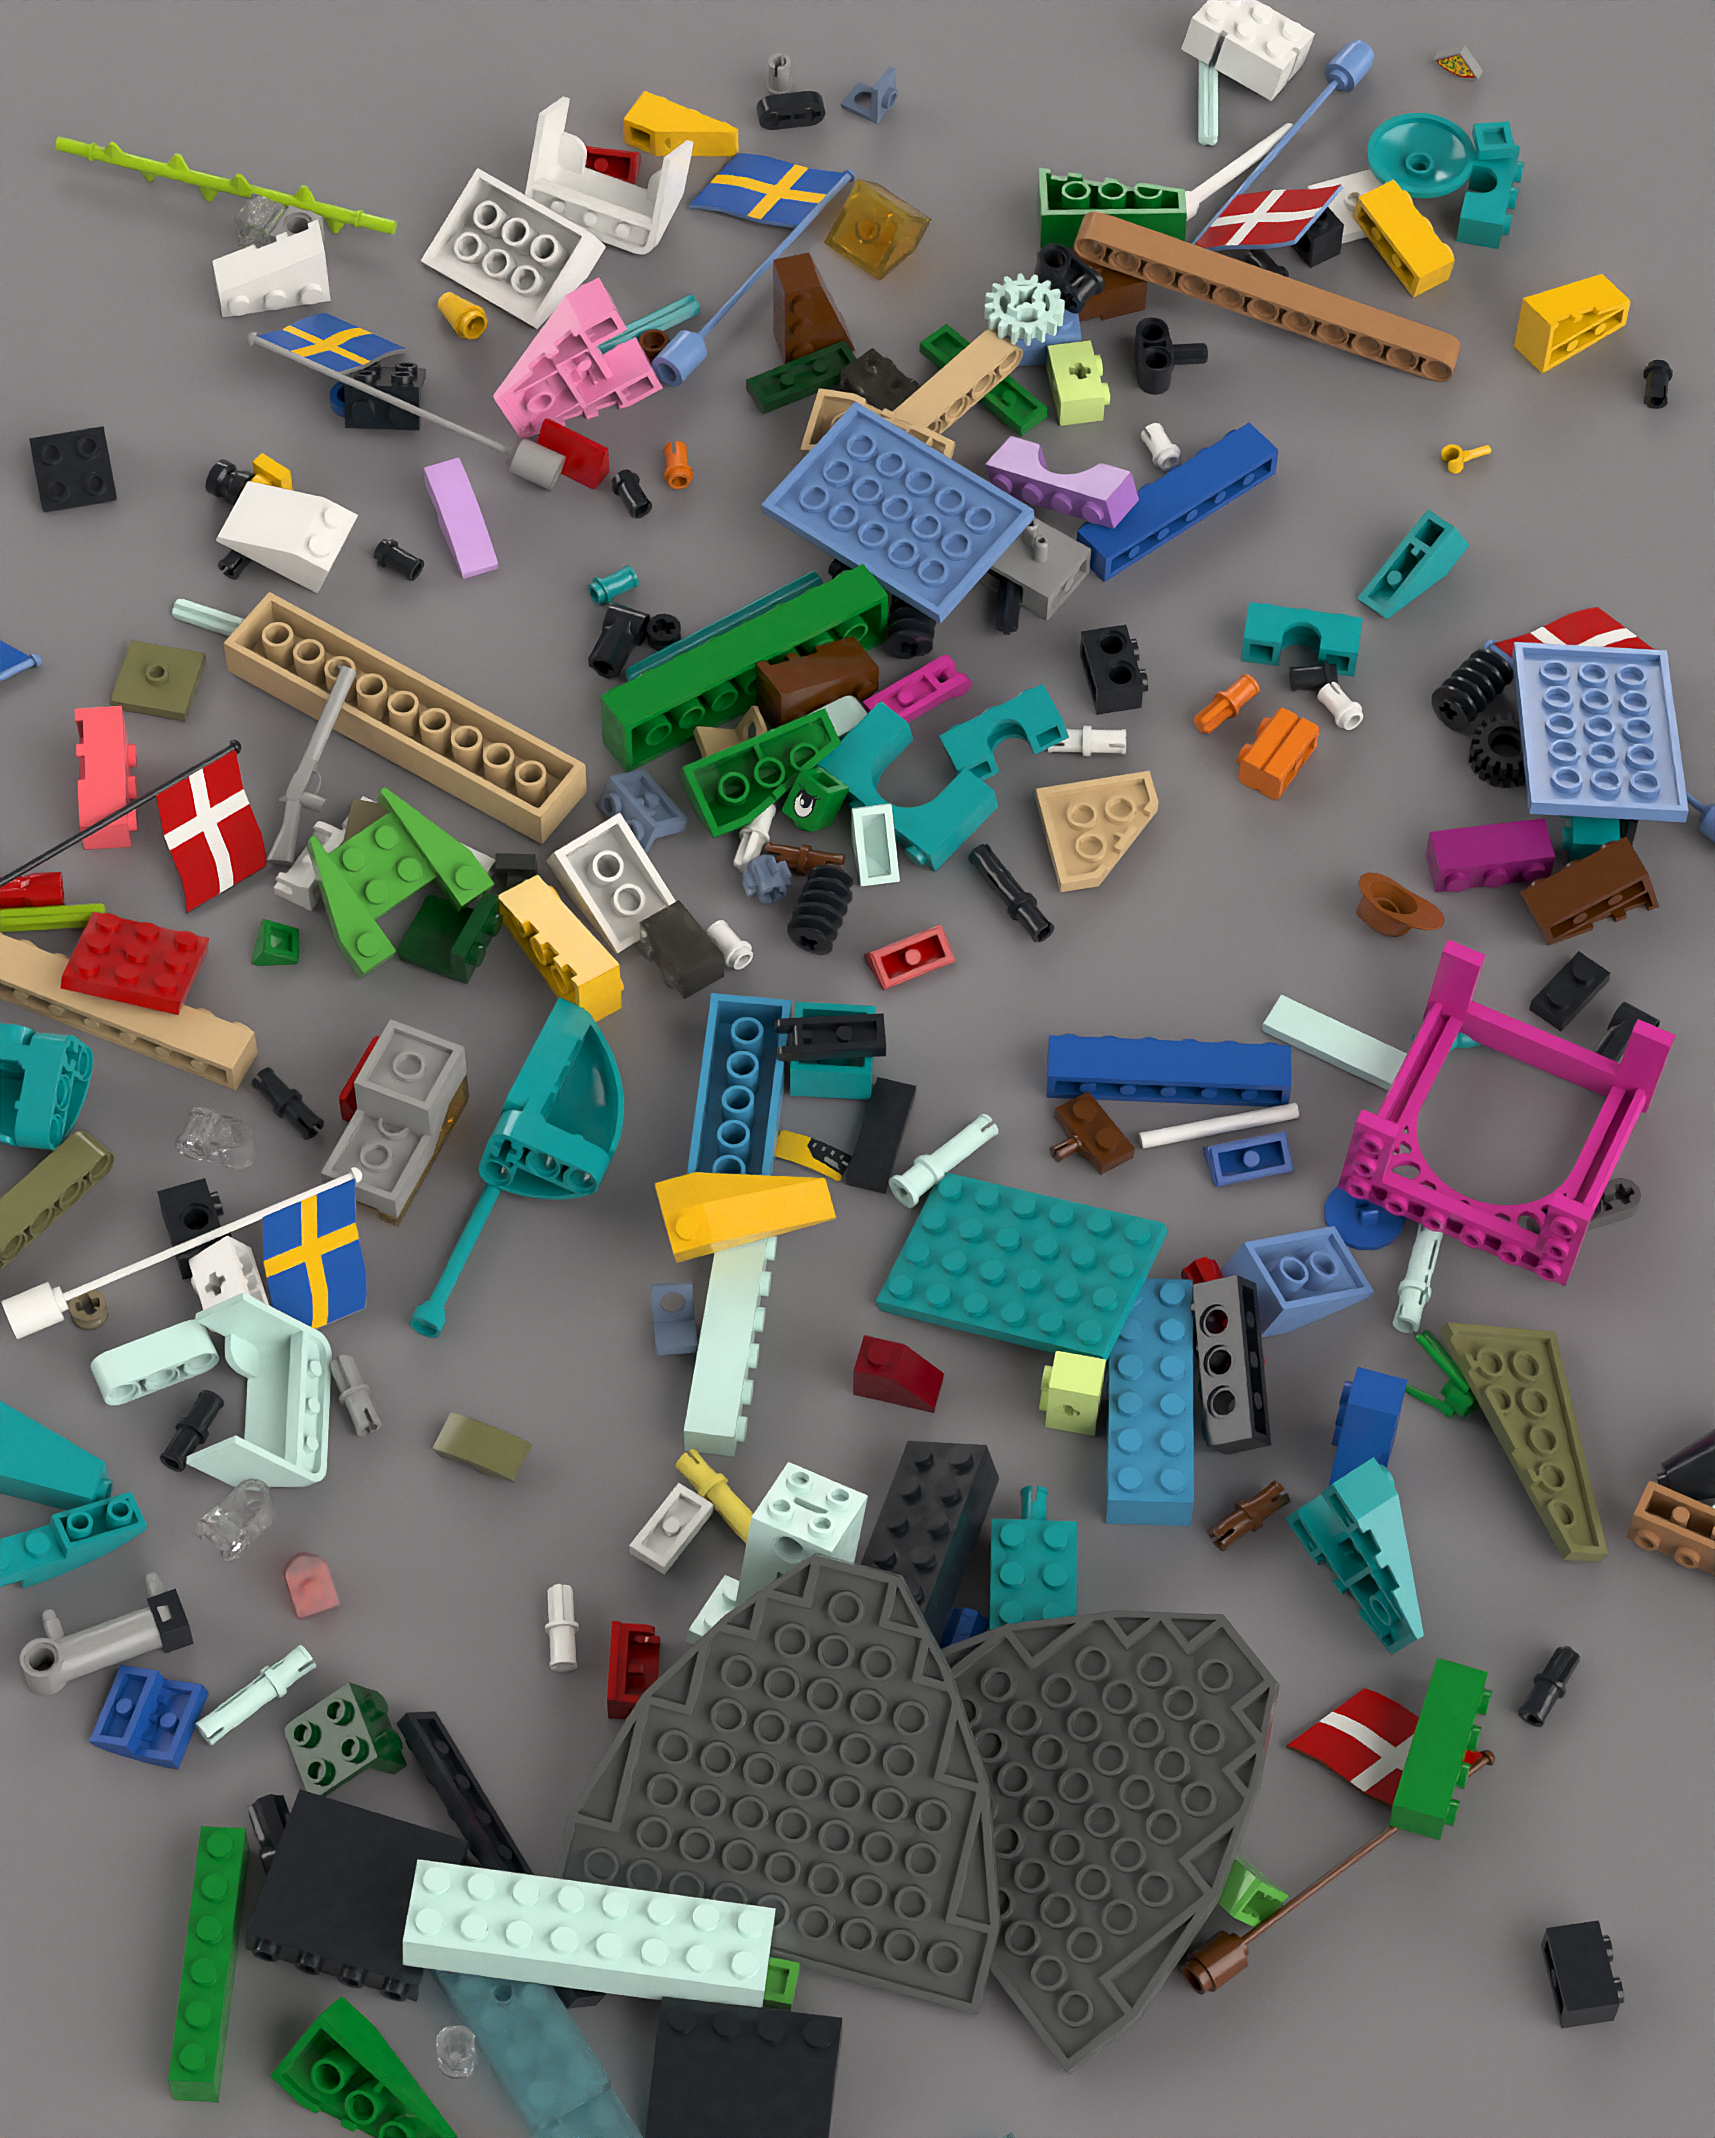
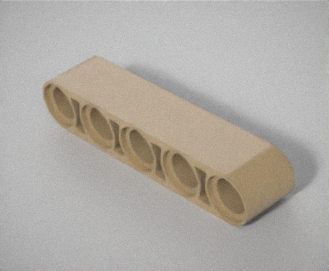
(961, 382)

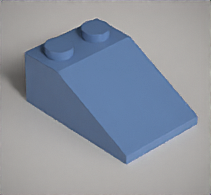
(1299, 1277)

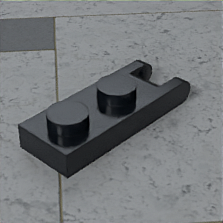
(832, 1037)

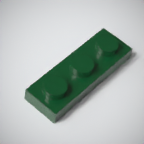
(799, 377)

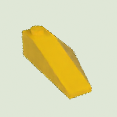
(730, 1210)

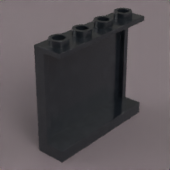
(345, 1893)

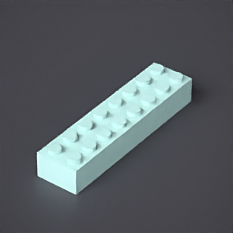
(586, 1935)

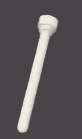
(1232, 170)

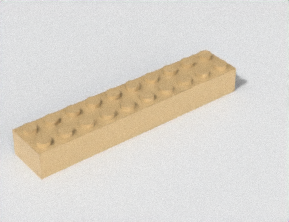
(408, 718)

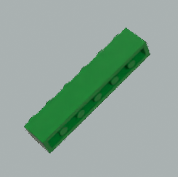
(209, 1964)

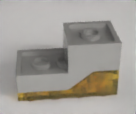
(404, 1113)

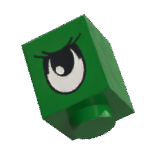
(815, 799)

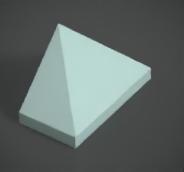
(874, 844)

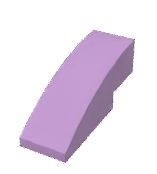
(460, 518)

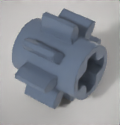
(766, 879)

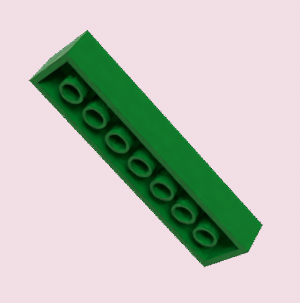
(719, 676)

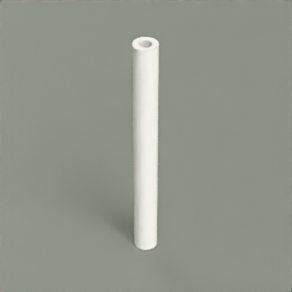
(1218, 1125)

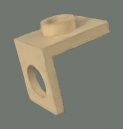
(713, 740)

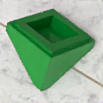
(276, 944)

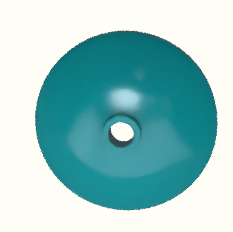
(1421, 154)

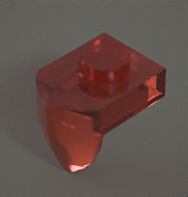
(309, 1584)

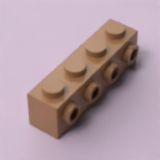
(1675, 1527)

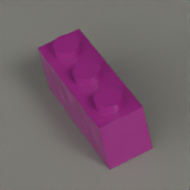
(1489, 855)

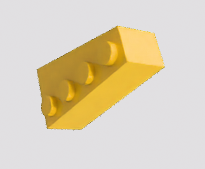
(562, 948)

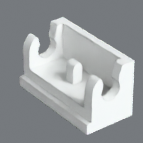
(300, 882)

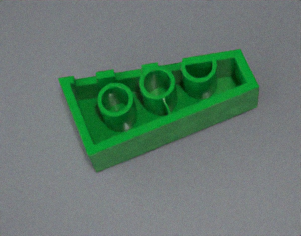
(1067, 199)

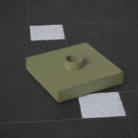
(158, 680)

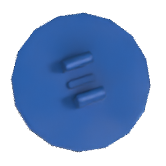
(1361, 1221)

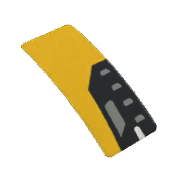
(812, 1154)

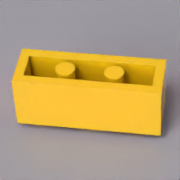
(1404, 238)

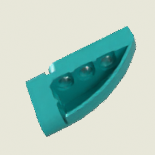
(559, 1114)

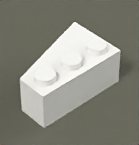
(275, 275)

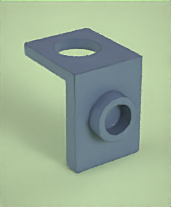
(883, 97)
(675, 1329)

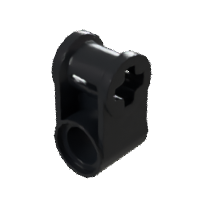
(1068, 275)

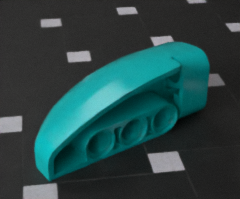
(41, 1086)

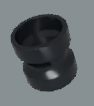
(227, 481)

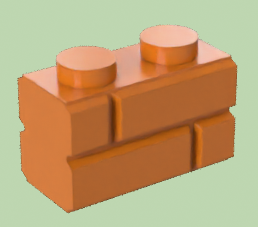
(1277, 753)

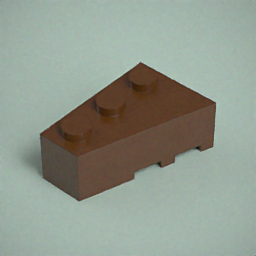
(815, 680)

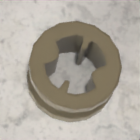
(92, 1321)

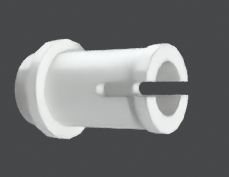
(1164, 452)
(1346, 713)
(736, 952)

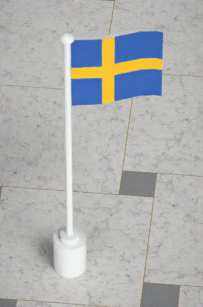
(308, 1261)

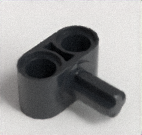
(1157, 355)

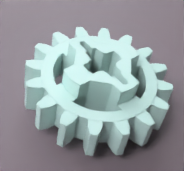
(1024, 309)

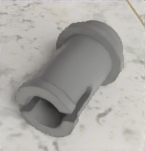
(779, 75)

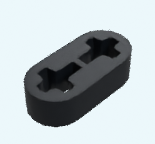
(790, 110)

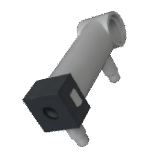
(107, 1643)

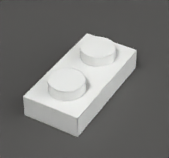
(671, 1528)

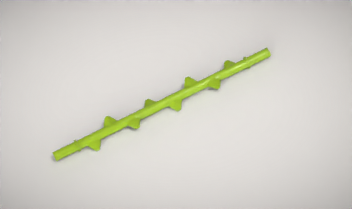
(211, 184)

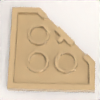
(1094, 824)

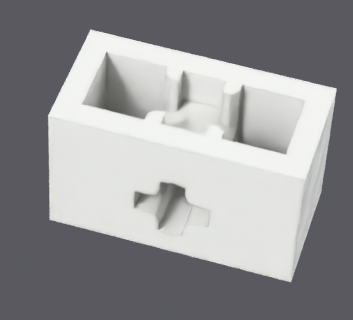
(224, 1272)

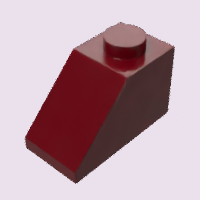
(896, 1375)

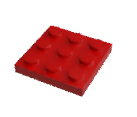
(135, 963)

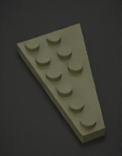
(1530, 1408)

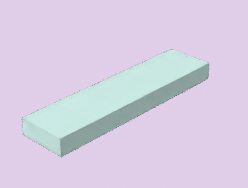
(1334, 1042)

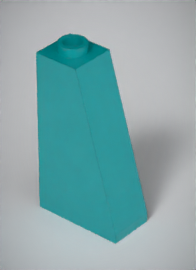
(46, 1466)

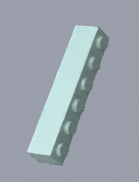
(728, 1348)

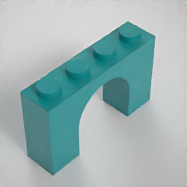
(926, 831)

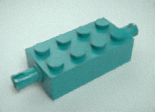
(1032, 1565)

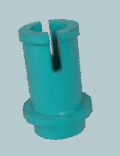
(606, 588)

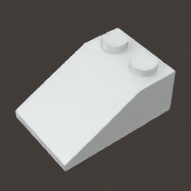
(288, 532)
(611, 881)

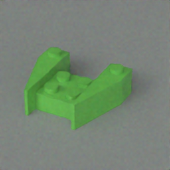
(385, 869)

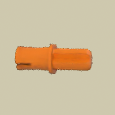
(1226, 704)

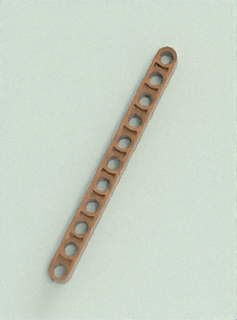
(1267, 296)

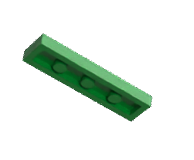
(1006, 400)

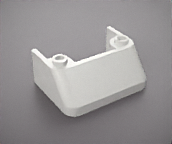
(597, 202)

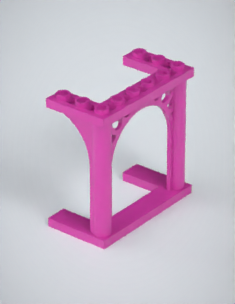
(1476, 1224)

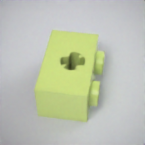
(1076, 382)
(1072, 1392)

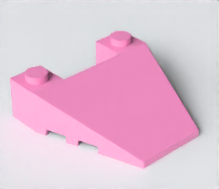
(566, 371)

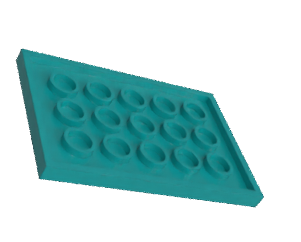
(1022, 1267)

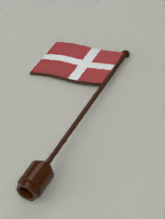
(1365, 1747)

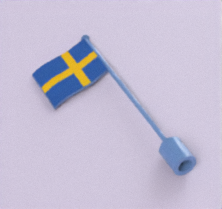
(761, 192)

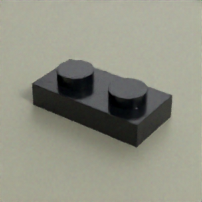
(1569, 991)

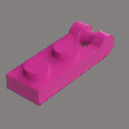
(922, 690)

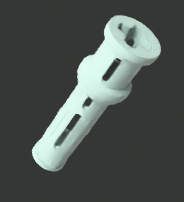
(931, 1168)

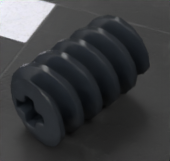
(908, 631)
(1471, 688)
(820, 909)

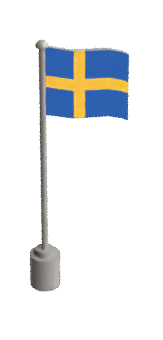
(343, 348)

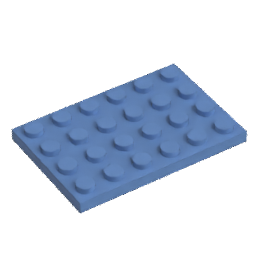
(899, 510)
(1599, 732)

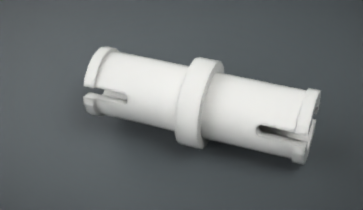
(1092, 741)

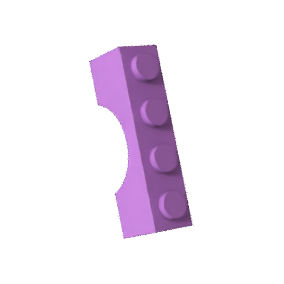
(1095, 495)

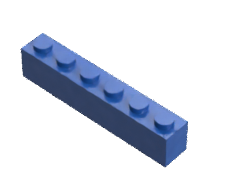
(1181, 499)
(1169, 1070)

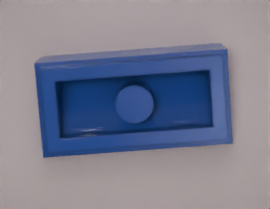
(1249, 1158)

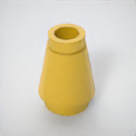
(464, 317)

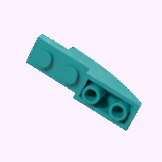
(70, 1540)

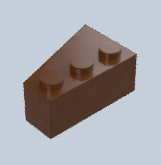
(1120, 297)
(804, 309)
(1589, 892)

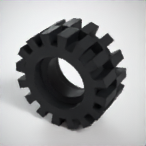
(1488, 762)

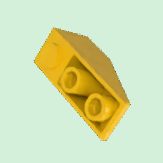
(662, 126)

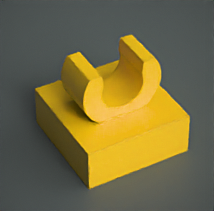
(271, 473)

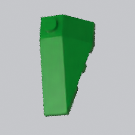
(750, 776)
(357, 2078)

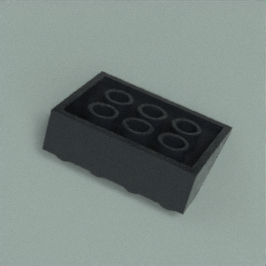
(742, 2072)

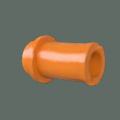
(677, 472)

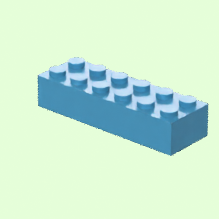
(739, 1087)
(1152, 1410)

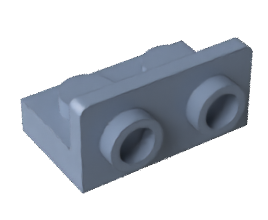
(643, 807)

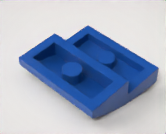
(149, 1717)

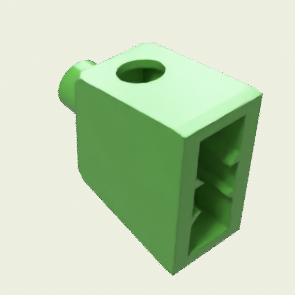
(1250, 1893)

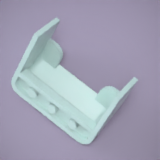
(284, 1400)

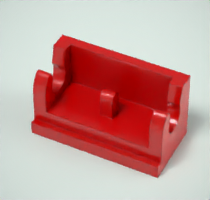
(631, 1666)

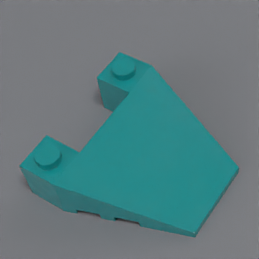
(1363, 1540)

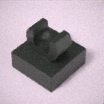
(515, 867)

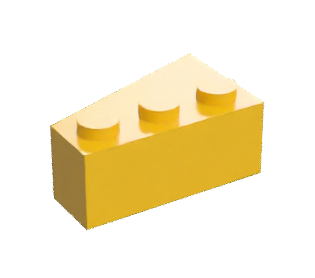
(1568, 320)

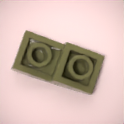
(483, 1446)

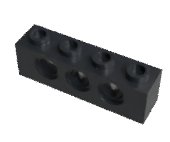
(1241, 1341)

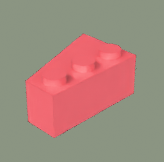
(105, 775)

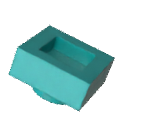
(1493, 140)

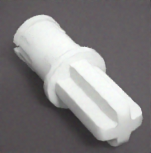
(754, 838)
(561, 1628)

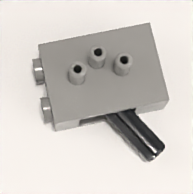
(1036, 574)

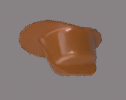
(1394, 909)

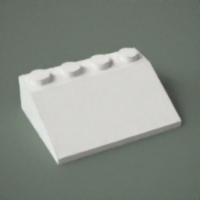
(512, 250)

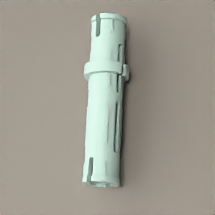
(1415, 1288)
(264, 1688)

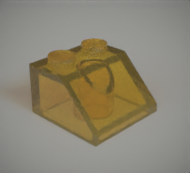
(876, 229)

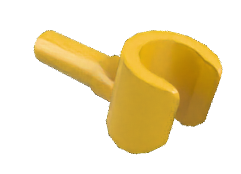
(1459, 456)

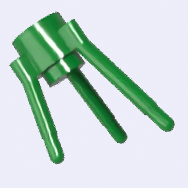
(1456, 1391)

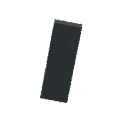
(881, 1135)

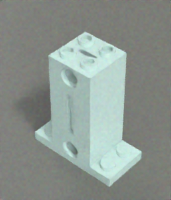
(793, 1522)

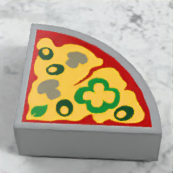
(1458, 63)

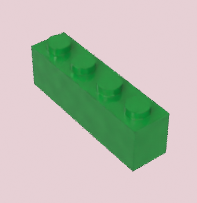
(1439, 1748)

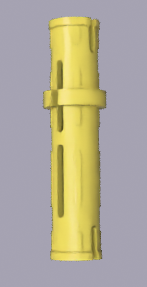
(715, 1490)

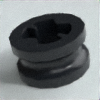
(663, 622)

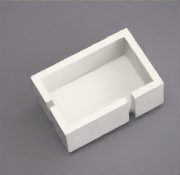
(1258, 47)

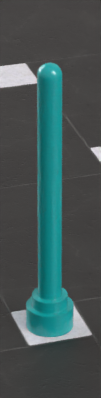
(430, 1316)

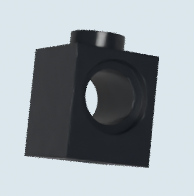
(1321, 240)

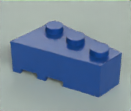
(1366, 1420)

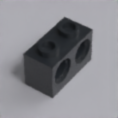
(1112, 669)

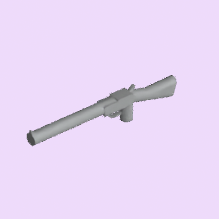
(297, 795)

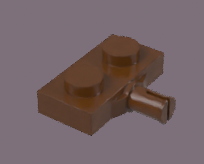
(1090, 1135)

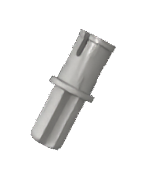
(355, 1395)

